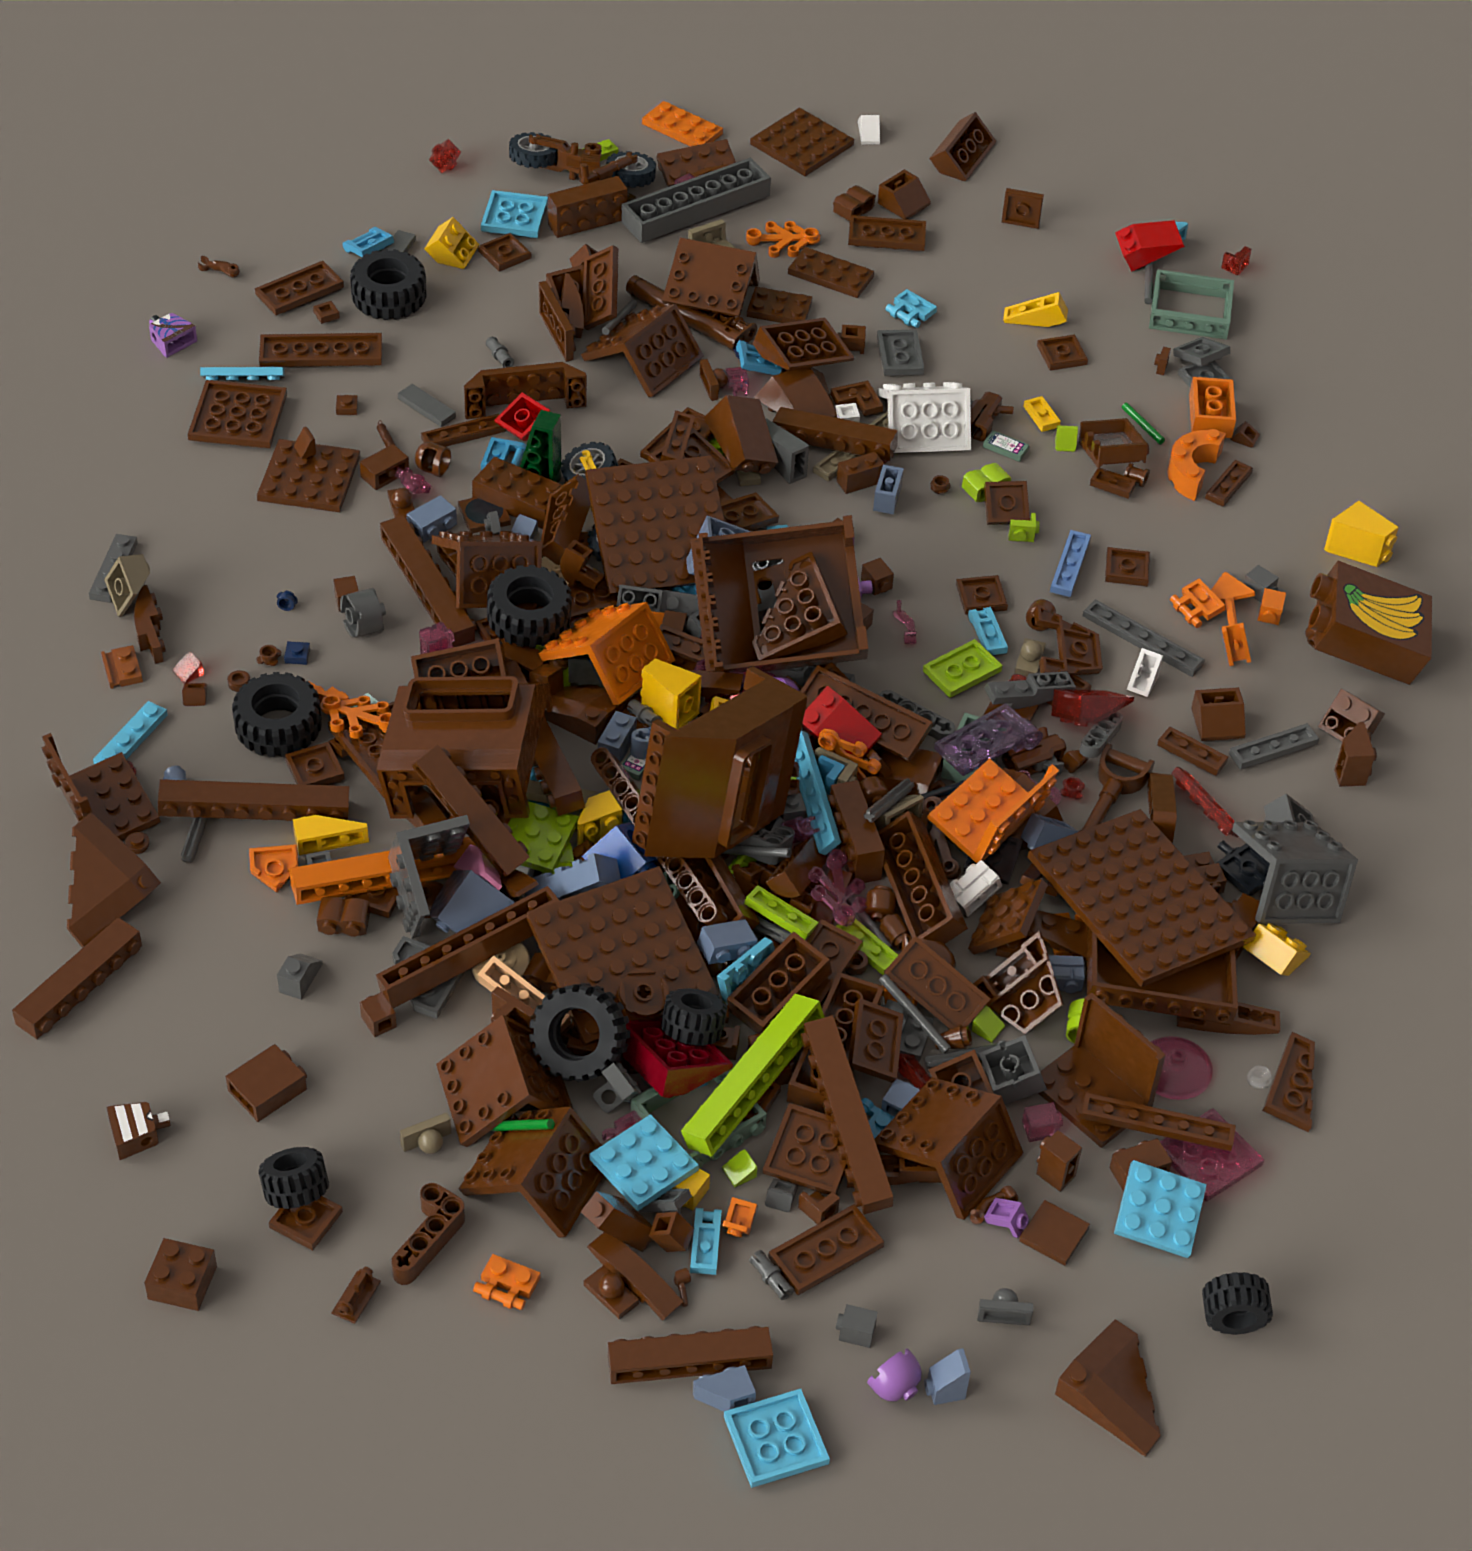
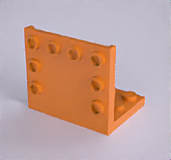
(618, 644)
(989, 809)

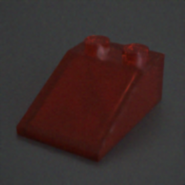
(1087, 705)

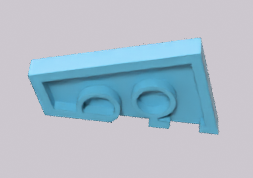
(743, 967)

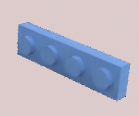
(1070, 563)

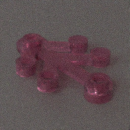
(842, 912)

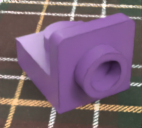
(1007, 1214)

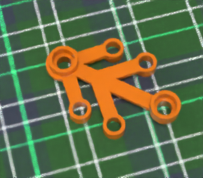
(784, 236)
(333, 706)
(830, 741)

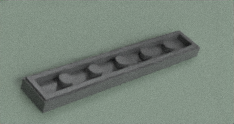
(1143, 637)

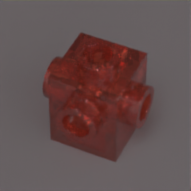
(444, 156)

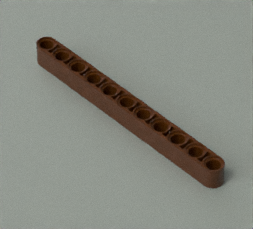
(678, 868)

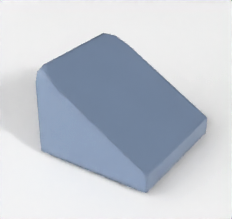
(525, 526)

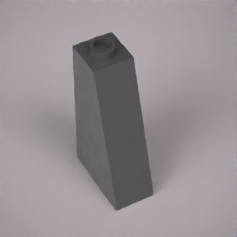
(790, 453)

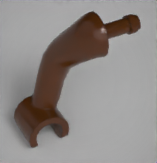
(977, 1214)

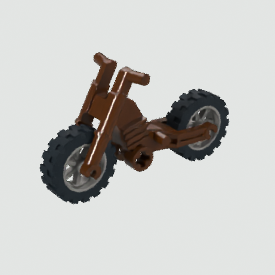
(556, 155)

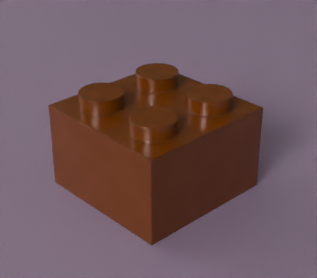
(180, 1274)

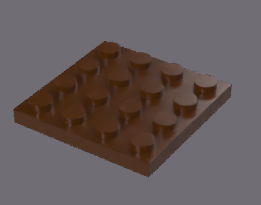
(802, 141)
(237, 414)
(309, 482)

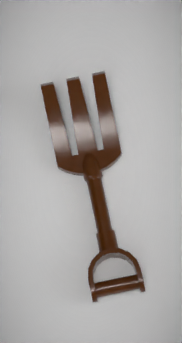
(1112, 788)

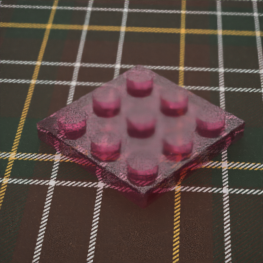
(1213, 1165)

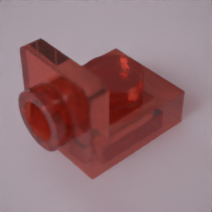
(1238, 262)

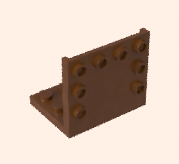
(711, 277)
(654, 344)
(484, 558)
(106, 790)
(1105, 1061)
(495, 1078)
(959, 1134)
(543, 1165)

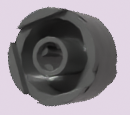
(362, 612)

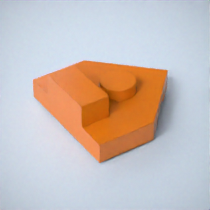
(273, 864)

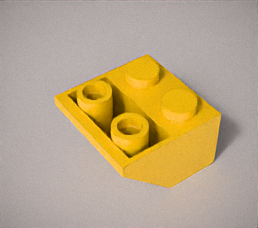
(452, 244)
(598, 817)
(1277, 949)

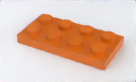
(681, 125)

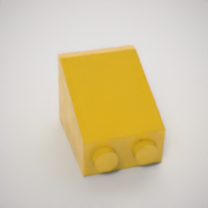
(1362, 535)
(671, 692)

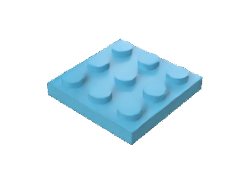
(514, 214)
(644, 1162)
(1160, 1209)
(776, 1438)

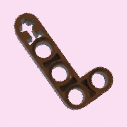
(1162, 803)
(409, 1261)

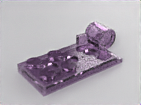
(1019, 735)

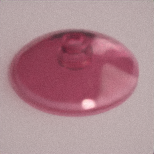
(1183, 1076)

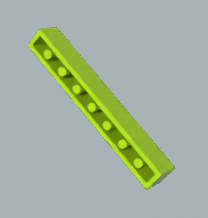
(750, 1076)

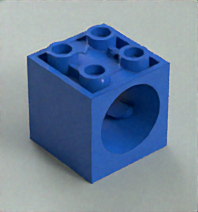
(619, 845)

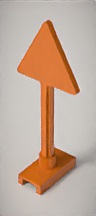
(1234, 635)

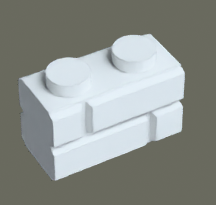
(975, 887)

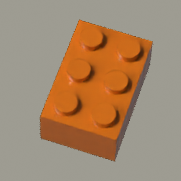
(1212, 405)

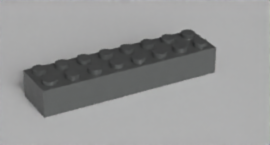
(695, 200)

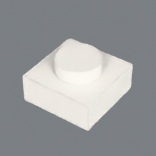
(848, 412)

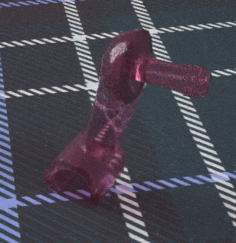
(910, 635)

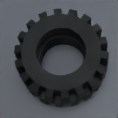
(694, 1016)
(293, 1177)
(1237, 1303)

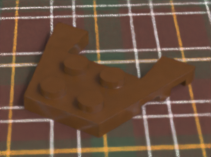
(1077, 646)

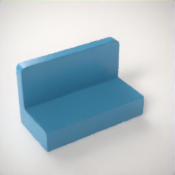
(829, 771)

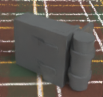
(621, 1083)

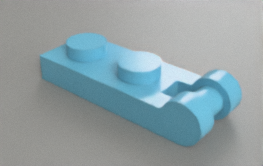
(988, 630)
(705, 1242)

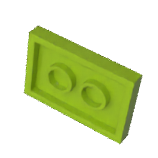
(962, 668)

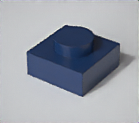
(297, 653)

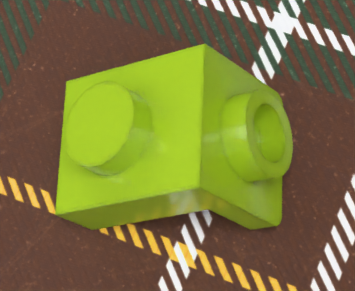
(1023, 529)

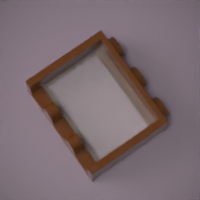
(1112, 442)

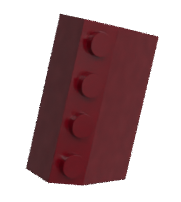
(669, 1064)

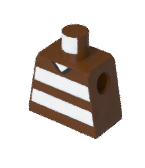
(135, 1127)

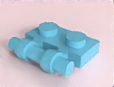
(914, 305)

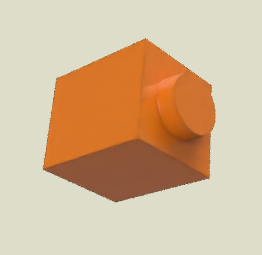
(1271, 606)

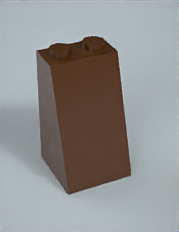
(743, 434)

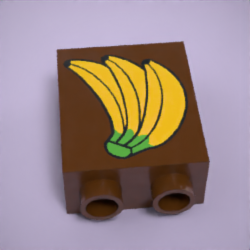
(1372, 622)

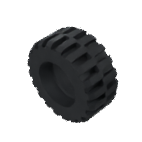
(388, 284)
(532, 586)
(277, 693)
(548, 1031)

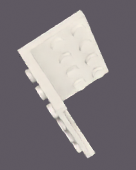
(929, 416)

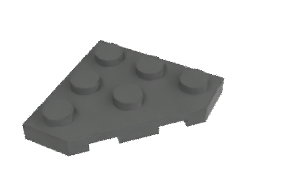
(433, 1000)

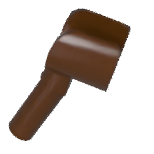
(682, 1277)

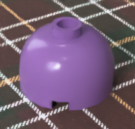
(897, 1377)

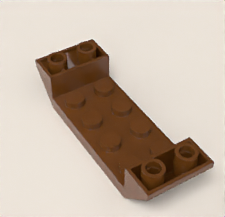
(537, 381)

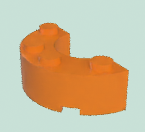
(1186, 453)

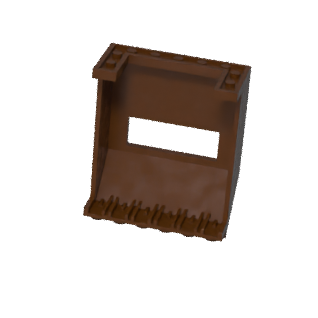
(729, 595)
(481, 721)
(695, 779)

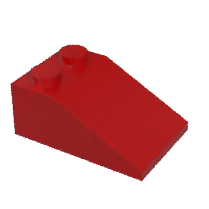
(1148, 242)
(835, 713)

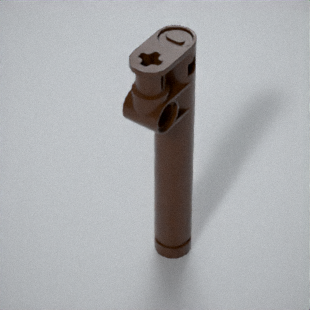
(719, 327)

